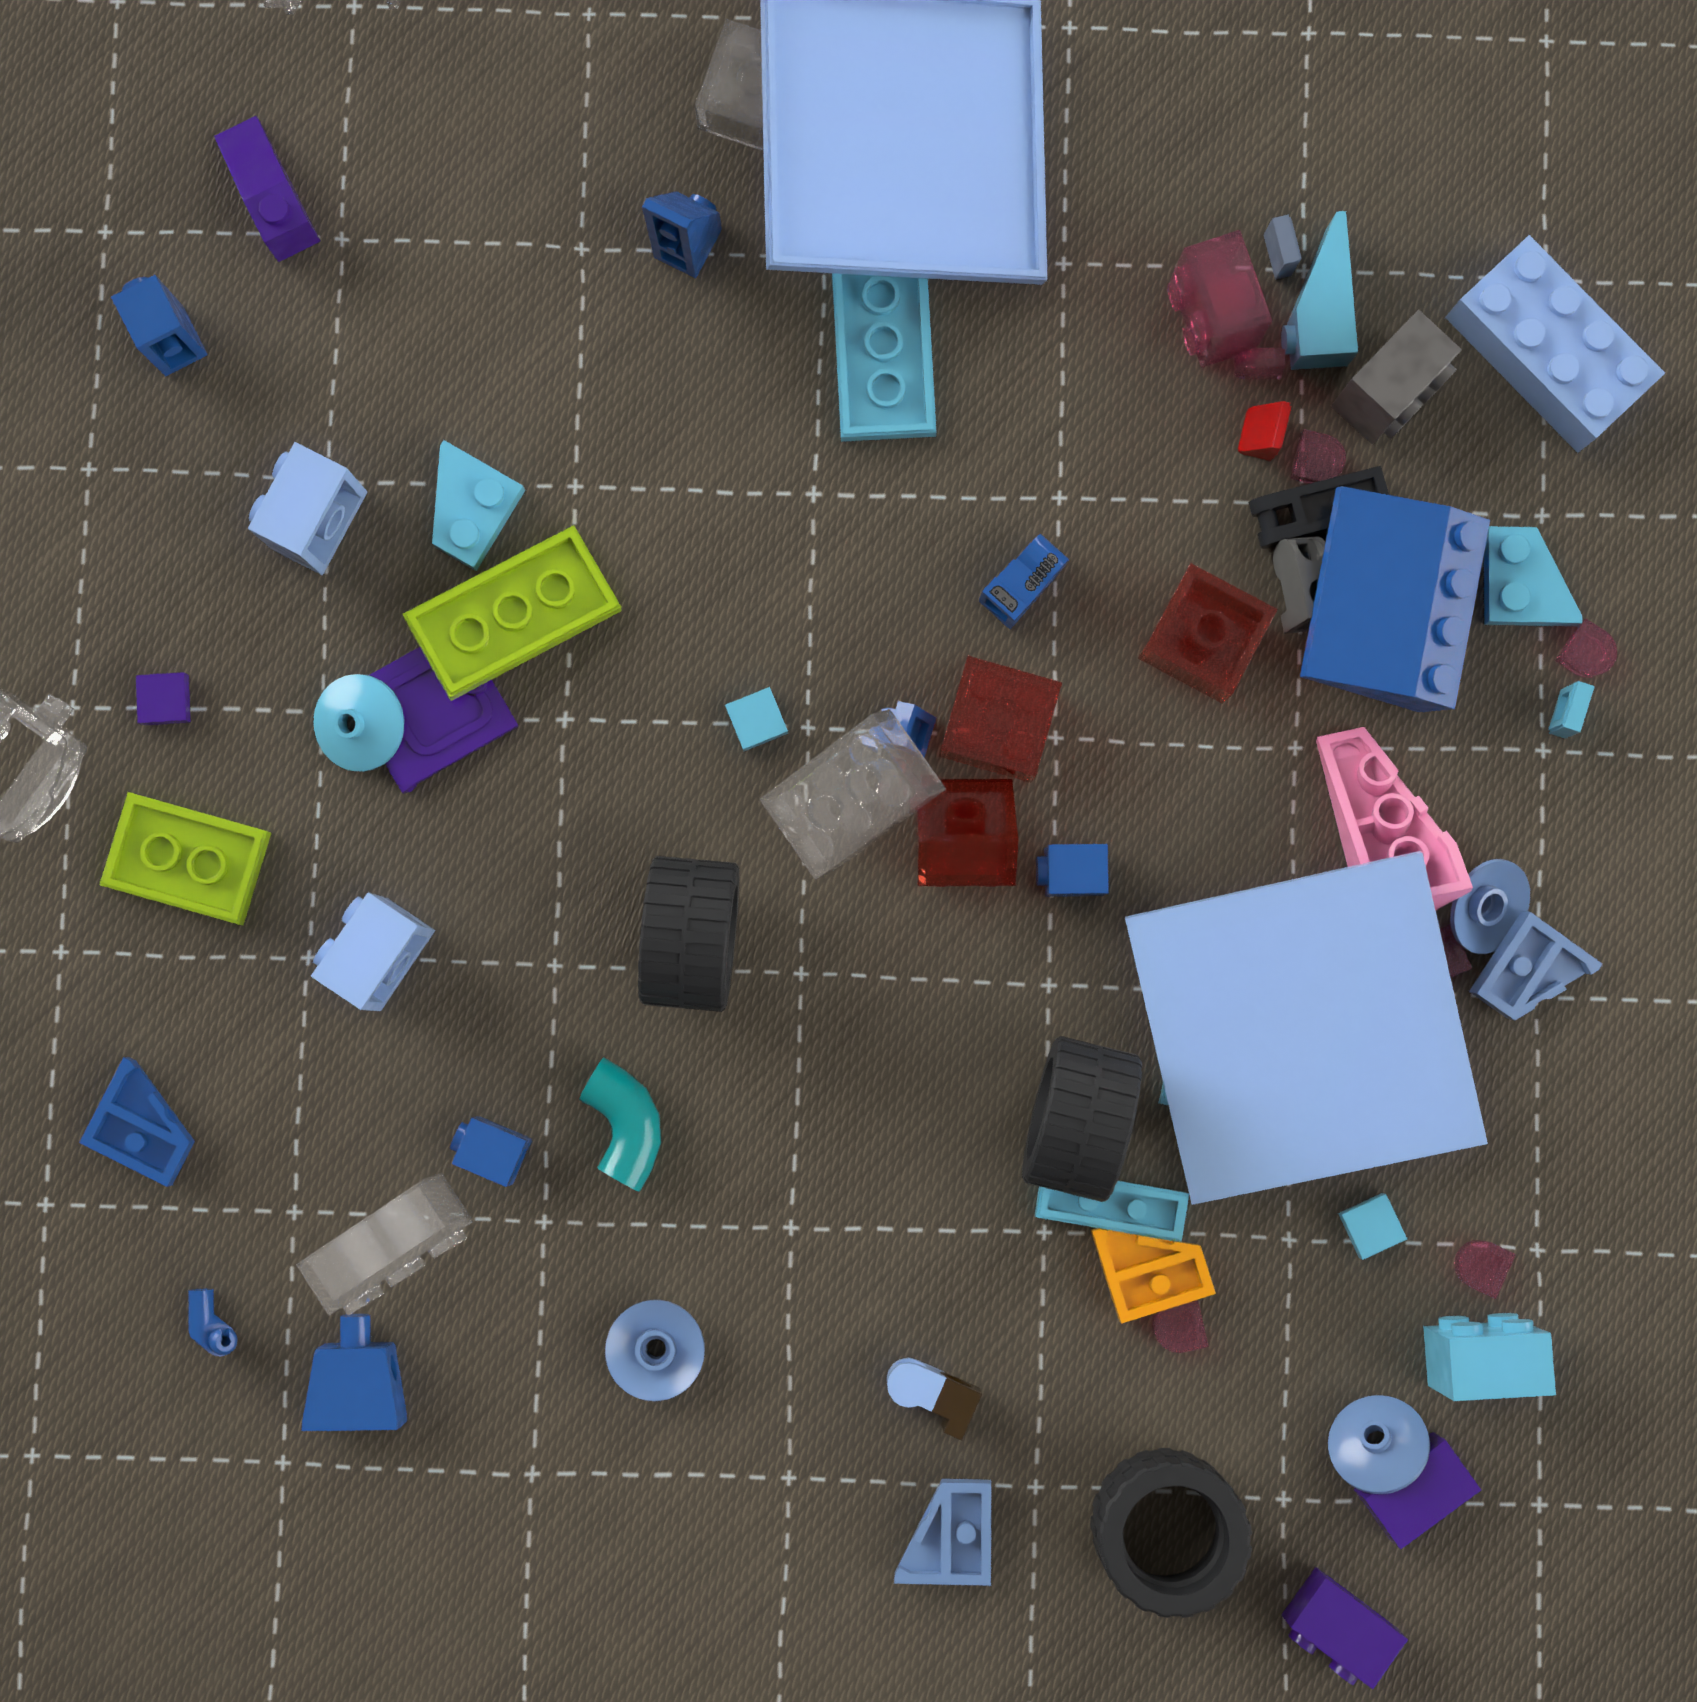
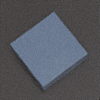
(1282, 246)

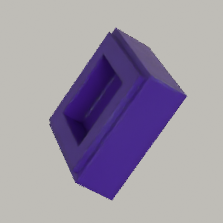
(163, 698)

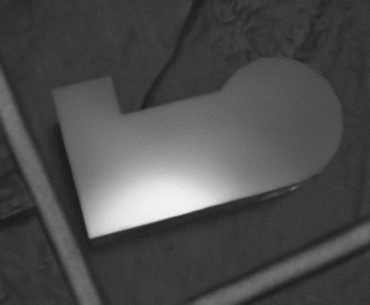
(1298, 567)

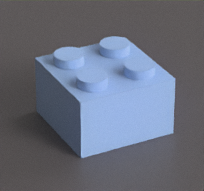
(306, 507)
(371, 952)

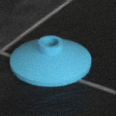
(376, 717)

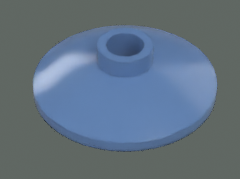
(1492, 906)
(638, 1370)
(1385, 1465)

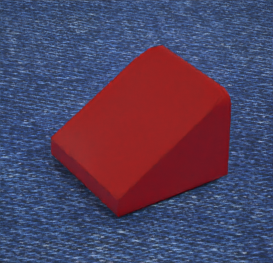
(1264, 430)

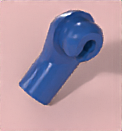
(206, 1327)

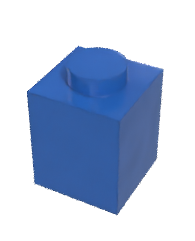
(1073, 870)
(489, 1150)

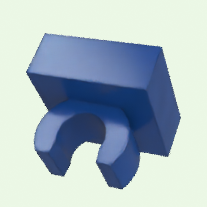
(916, 723)

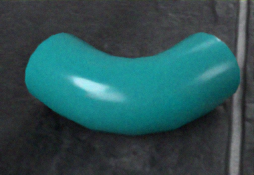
(633, 1123)

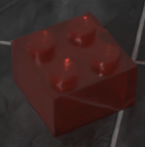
(1207, 633)
(1000, 719)

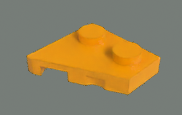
(1150, 1272)

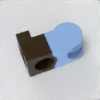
(922, 1385)

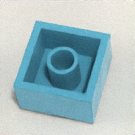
(1489, 1359)

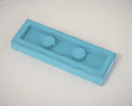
(1129, 1209)

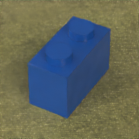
(158, 324)

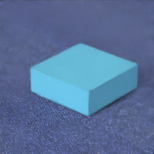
(1571, 709)
(756, 719)
(1372, 1226)

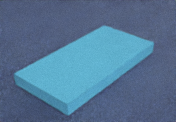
(883, 357)

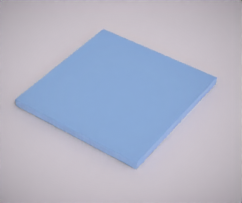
(904, 138)
(1306, 1028)

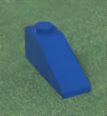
(682, 229)

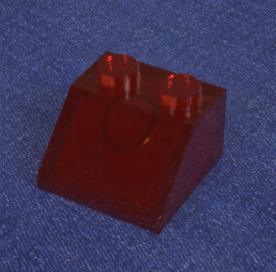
(968, 835)

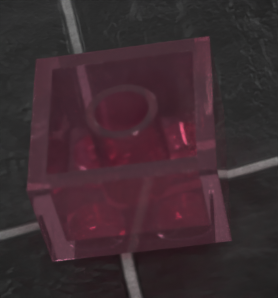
(1219, 299)

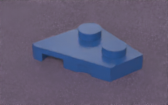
(138, 1127)

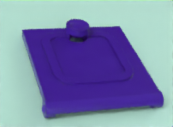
(434, 727)

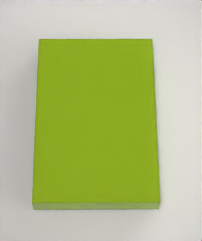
(185, 858)

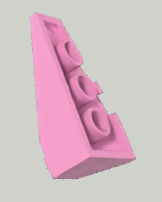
(1383, 817)

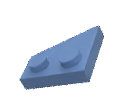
(1530, 967)
(951, 1538)

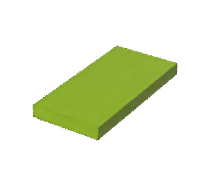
(512, 612)

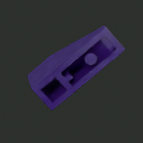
(266, 189)

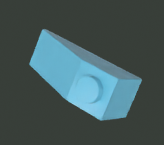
(1323, 318)

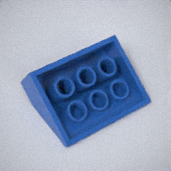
(1395, 599)

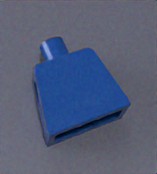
(355, 1382)

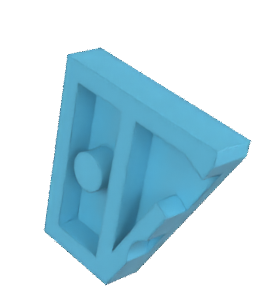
(470, 505)
(1524, 581)

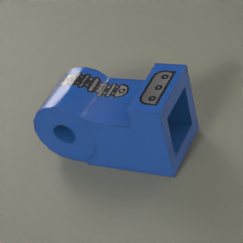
(1023, 581)

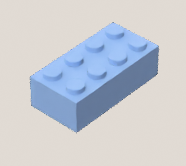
(1554, 344)

